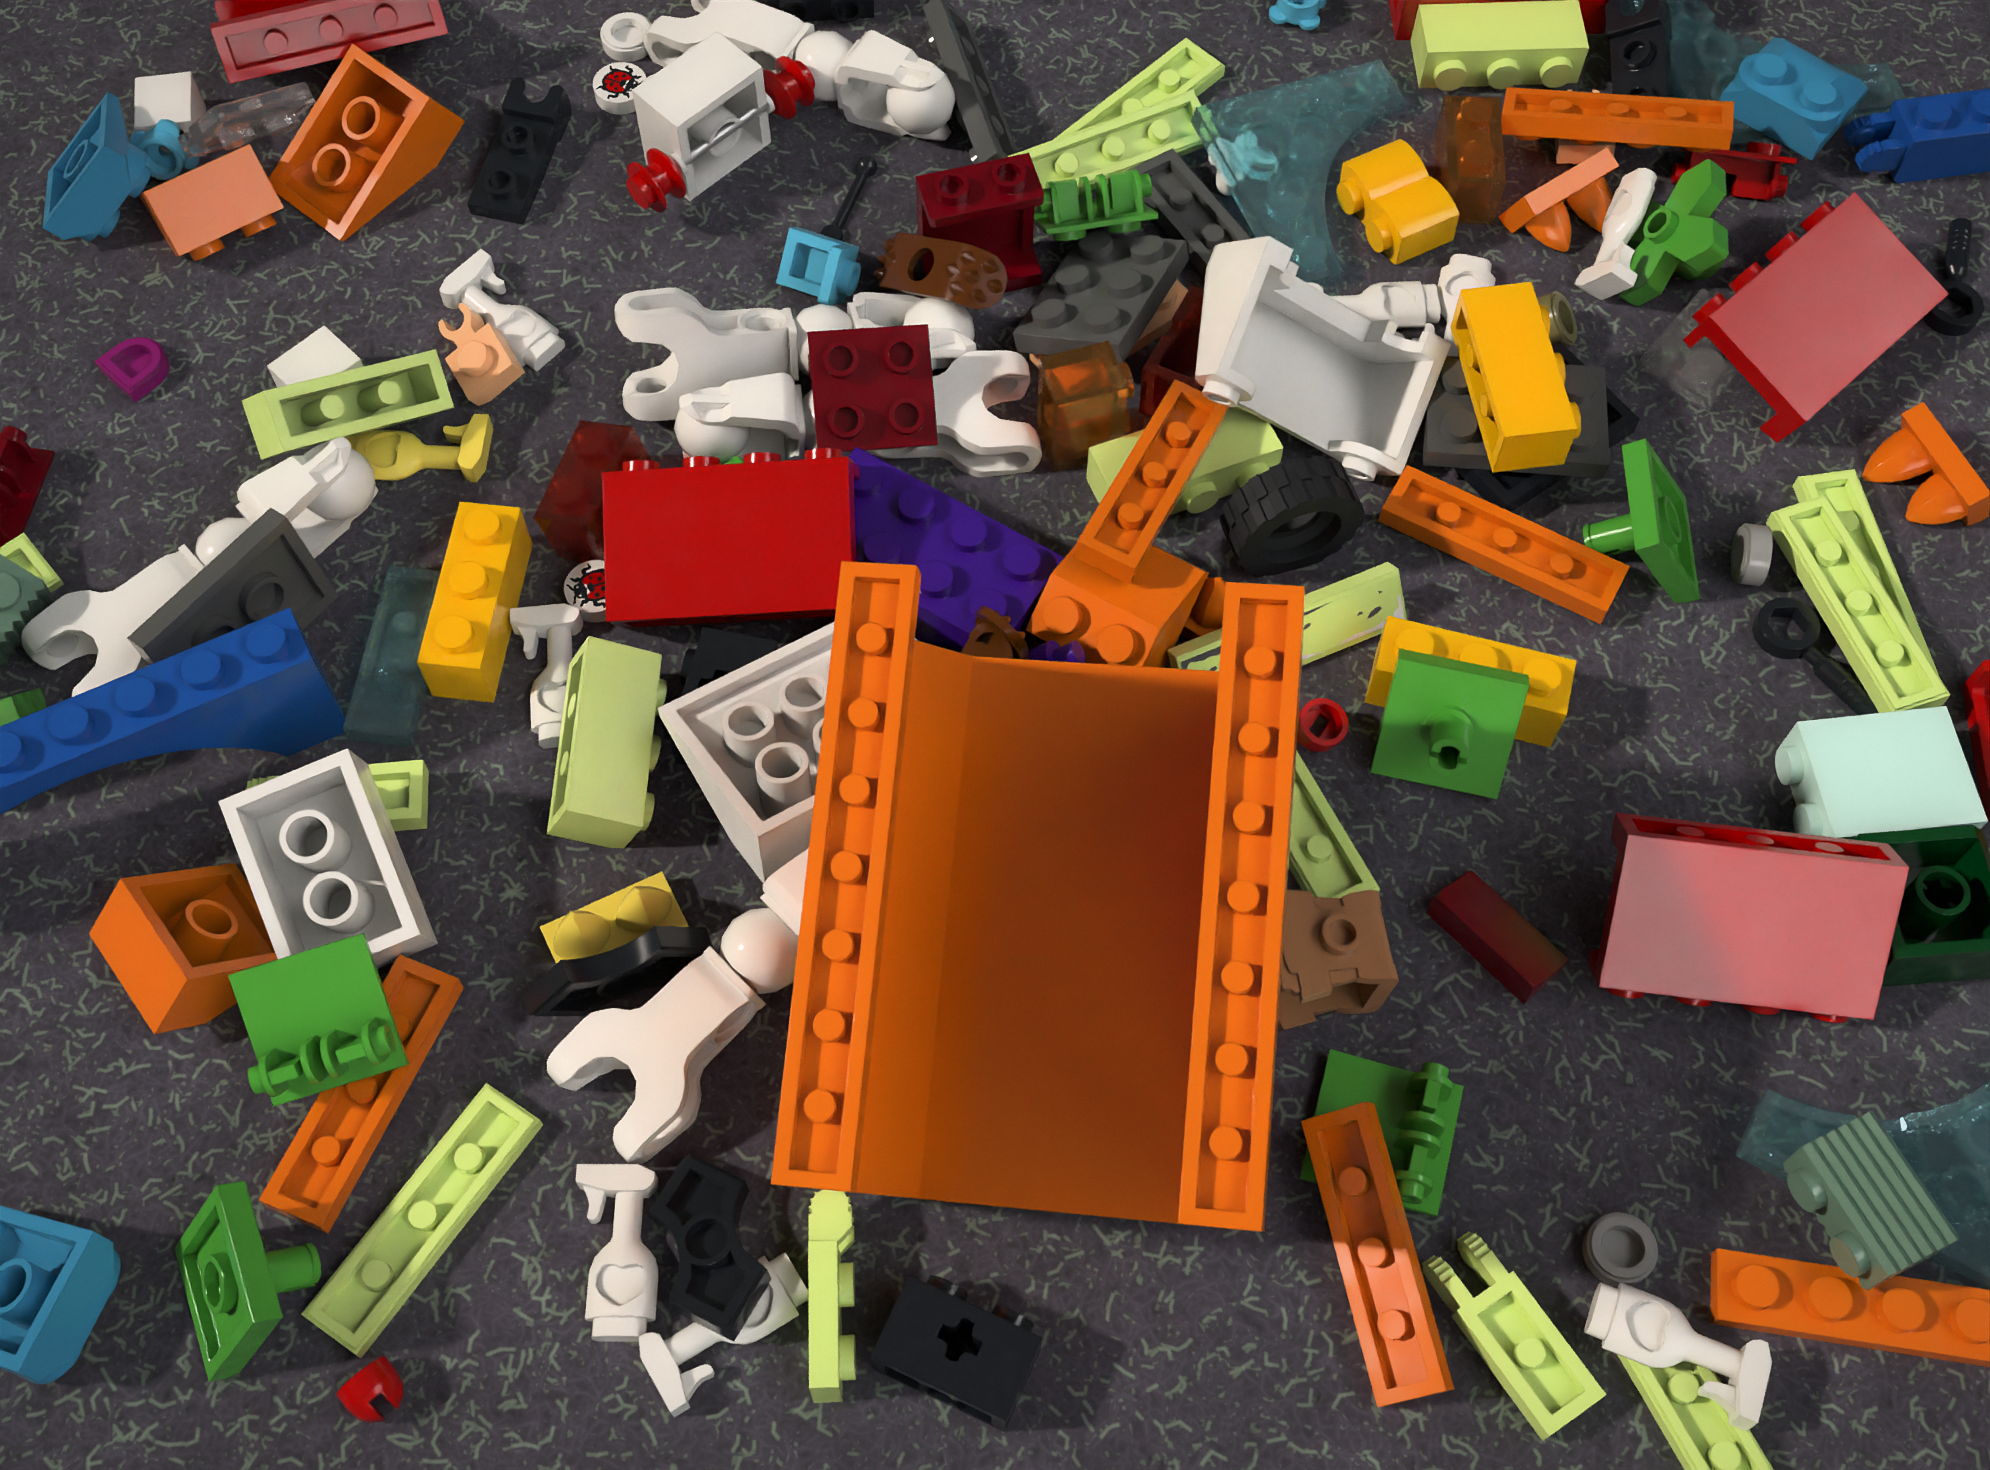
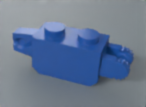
(1926, 137)

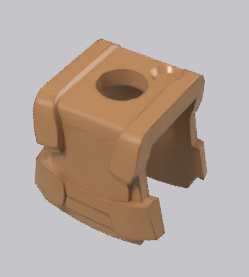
(1333, 957)

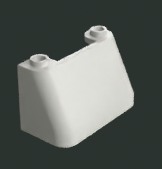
(1312, 360)

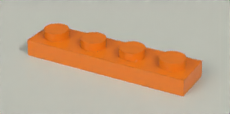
(1618, 118)
(1150, 482)
(1503, 544)
(352, 1118)
(1376, 1255)
(1832, 1307)

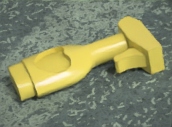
(401, 454)

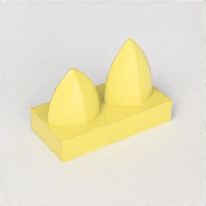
(614, 920)

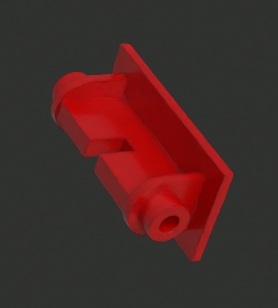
(1754, 171)

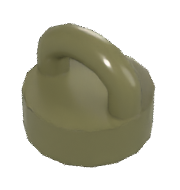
(1562, 319)

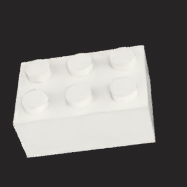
(327, 861)

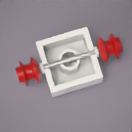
(708, 117)

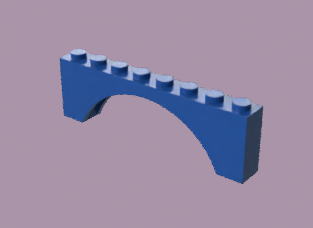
(234, 691)

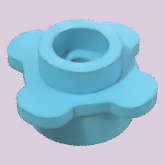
(1297, 12)
(163, 164)

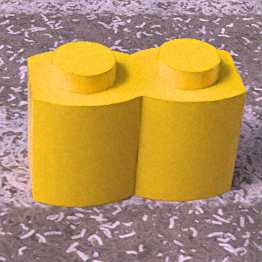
(1397, 202)

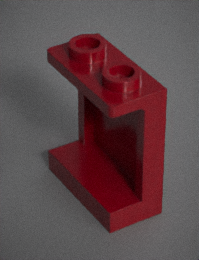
(987, 208)

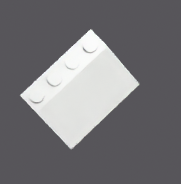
(758, 747)

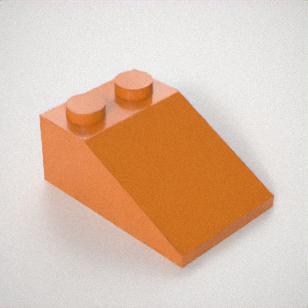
(362, 145)

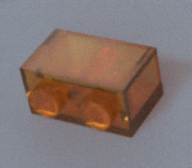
(1471, 156)
(1082, 402)

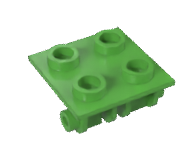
(1118, 210)
(317, 1020)
(1415, 1116)

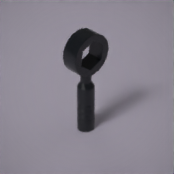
(1954, 271)
(1824, 667)

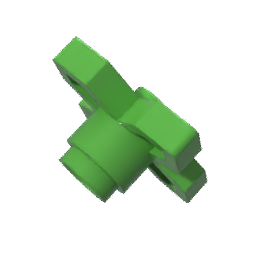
(1680, 235)

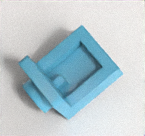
(819, 266)

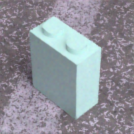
(1878, 774)

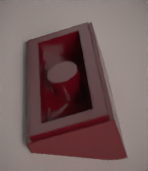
(1496, 935)

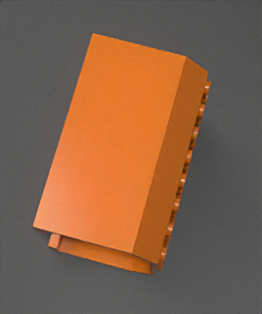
(1044, 920)

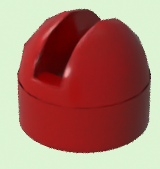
(1332, 733)
(369, 1383)

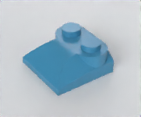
(1793, 96)
(94, 176)
(50, 1292)

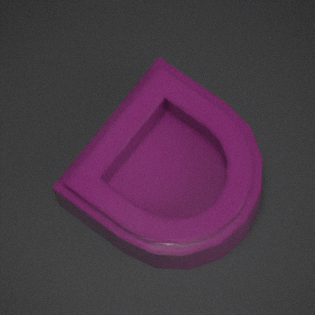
(135, 366)

